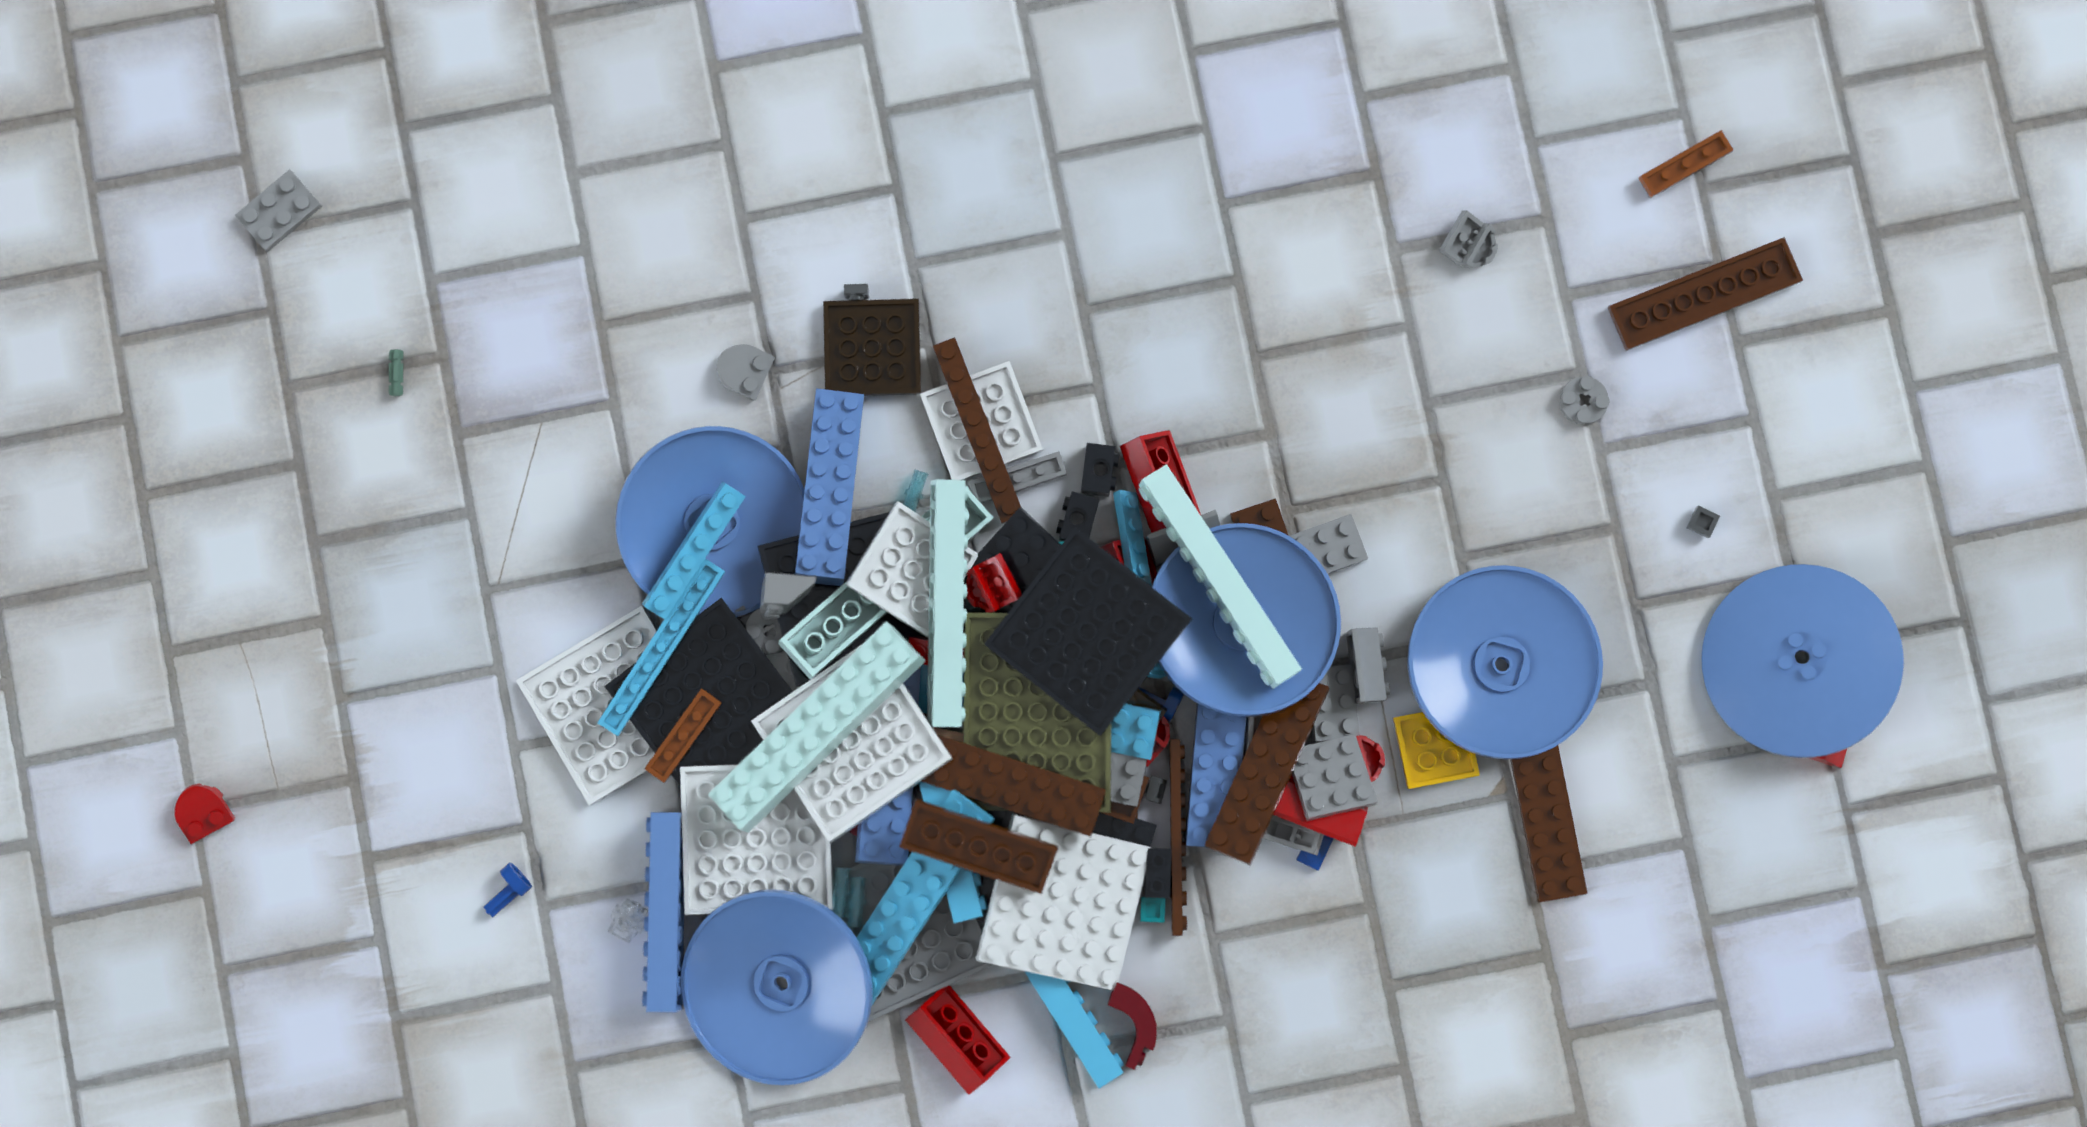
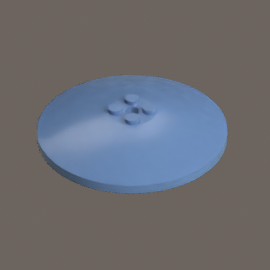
(674, 486)
(1293, 594)
(1541, 636)
(1811, 705)
(743, 1012)

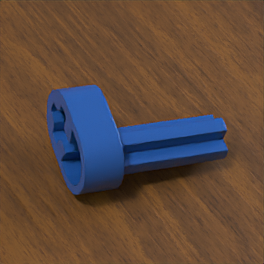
(1172, 702)
(517, 885)

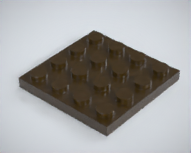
(872, 346)

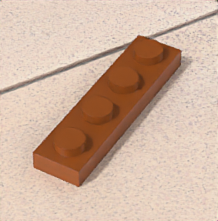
(1686, 164)
(683, 735)

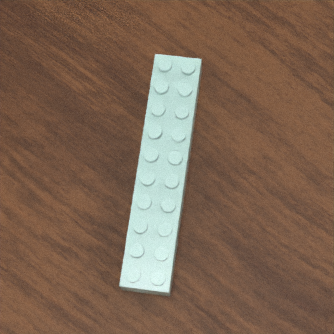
(849, 615)
(816, 727)

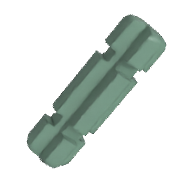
(396, 372)

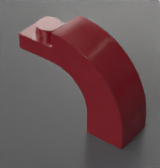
(1134, 1005)

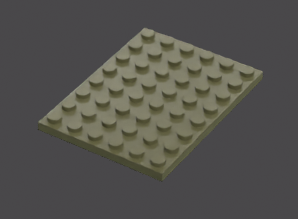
(1024, 723)

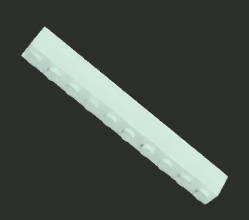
(1219, 577)
(946, 603)

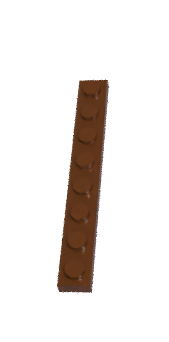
(977, 428)
(1177, 825)

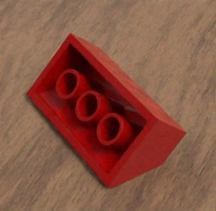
(1148, 454)
(1341, 826)
(958, 1039)

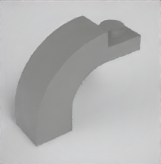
(1293, 835)

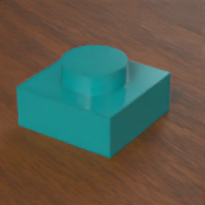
(1152, 909)

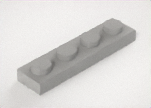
(1024, 475)

